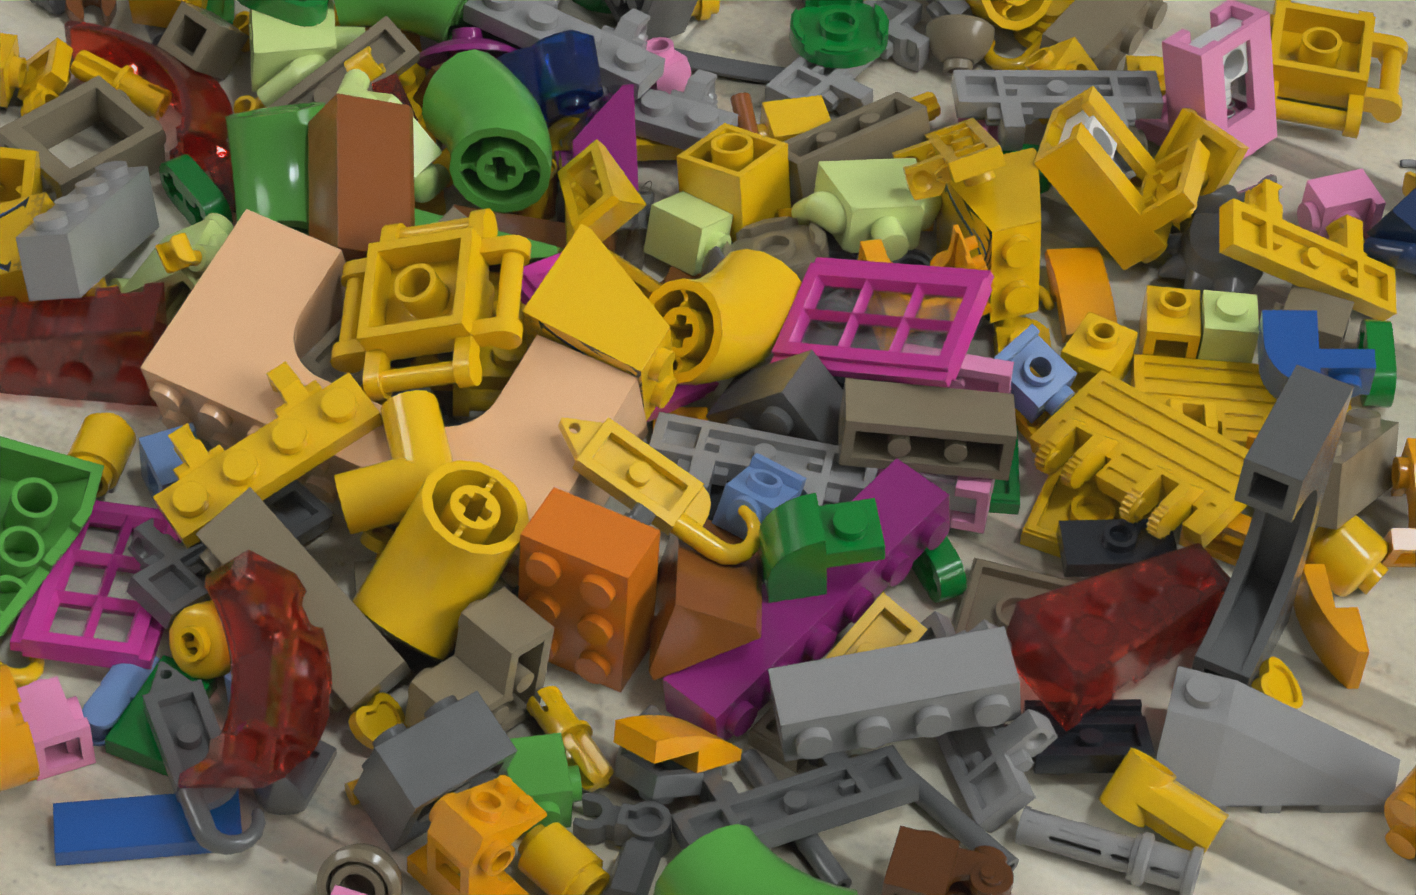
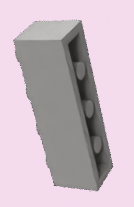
(87, 232)
(895, 694)

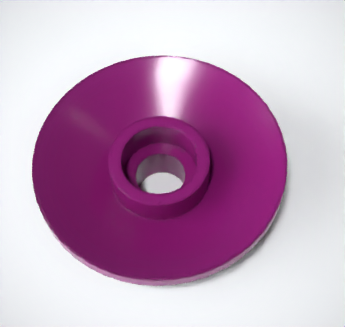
(462, 40)

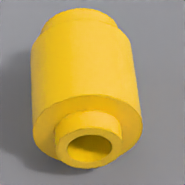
(105, 441)
(561, 862)

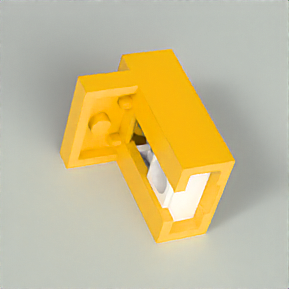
(1115, 181)

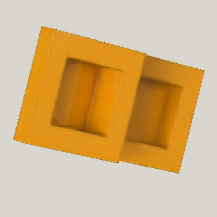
(1078, 286)
(1332, 632)
(674, 739)

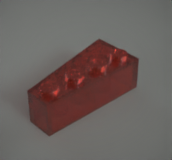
(82, 345)
(1112, 628)

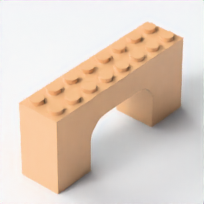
(281, 292)

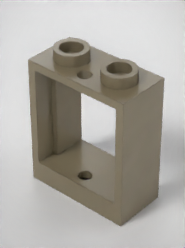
(75, 112)

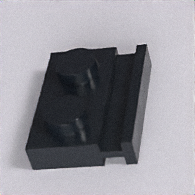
(1097, 741)

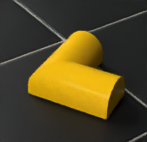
(417, 446)

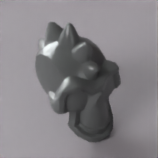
(1197, 249)

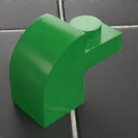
(806, 539)

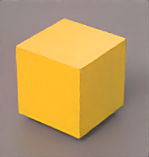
(737, 174)

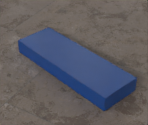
(132, 828)

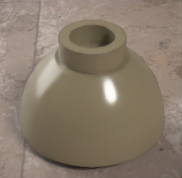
(959, 40)
(361, 869)

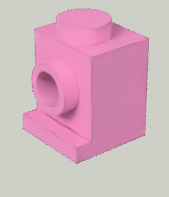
(1338, 195)
(57, 728)

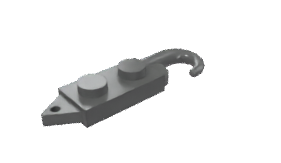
(183, 730)

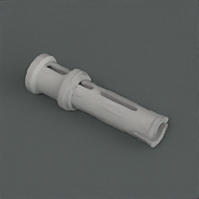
(1138, 857)

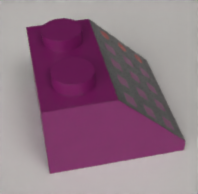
(613, 124)

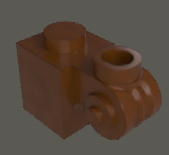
(937, 866)

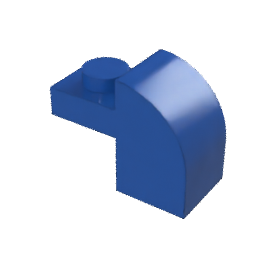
(1293, 339)

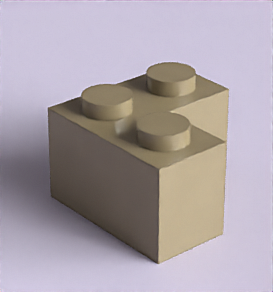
(497, 652)

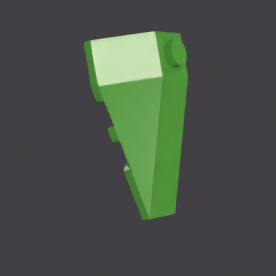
(42, 511)

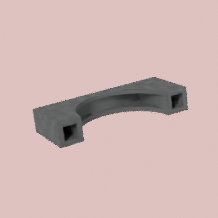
(1285, 484)

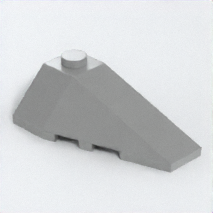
(1260, 752)

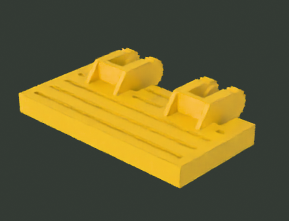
(1212, 392)
(1145, 457)

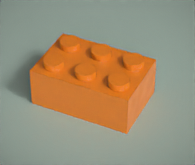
(592, 582)

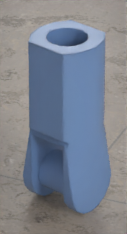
(113, 697)

